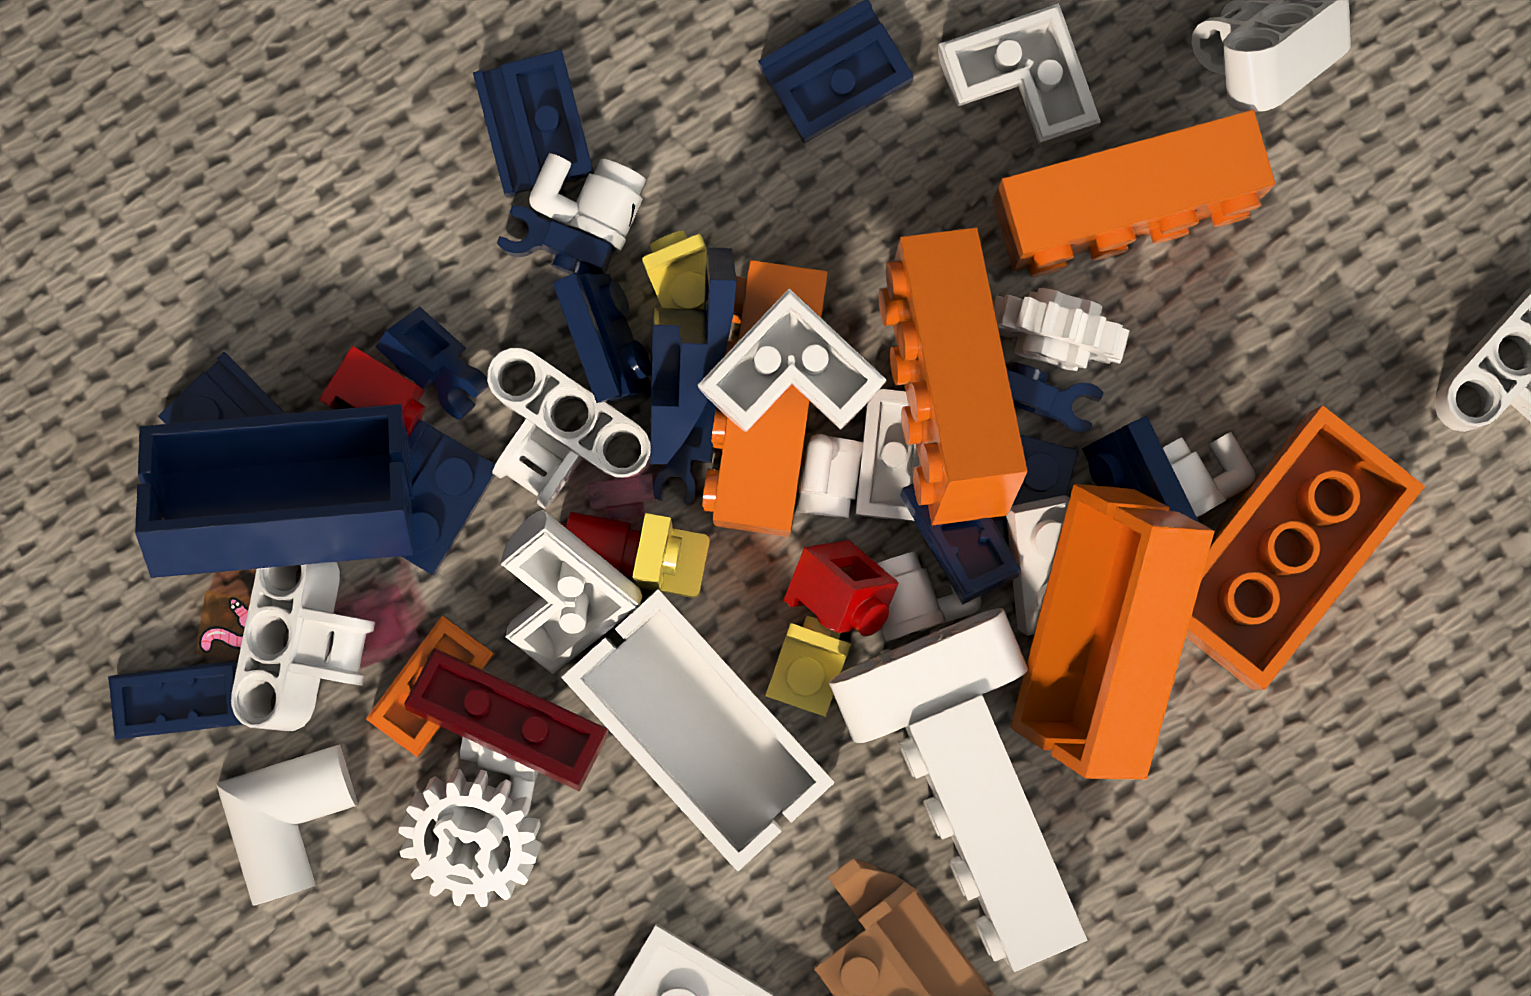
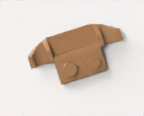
(901, 945)

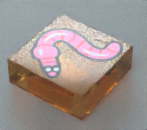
(222, 625)

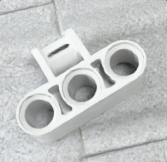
(1272, 47)
(1489, 376)
(548, 446)
(317, 646)
(928, 675)

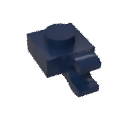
(572, 249)
(430, 355)
(1042, 399)

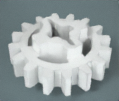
(1059, 329)
(470, 836)

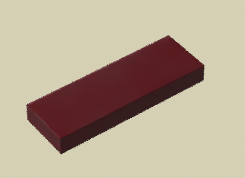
(506, 719)

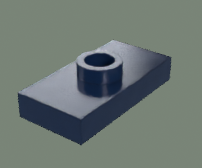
(967, 551)
(173, 700)

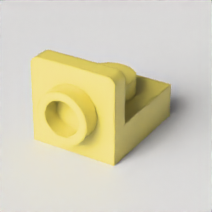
(678, 270)
(670, 558)
(806, 665)

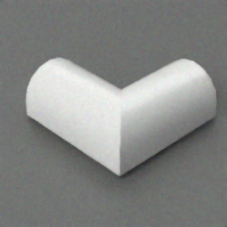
(1030, 54)
(785, 350)
(577, 591)
(266, 812)

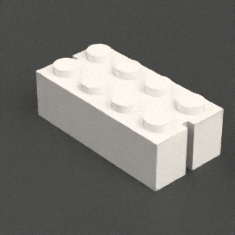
(698, 730)
(995, 835)

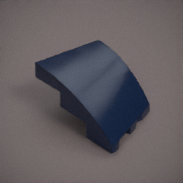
(684, 353)

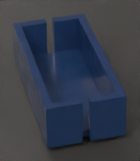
(274, 491)

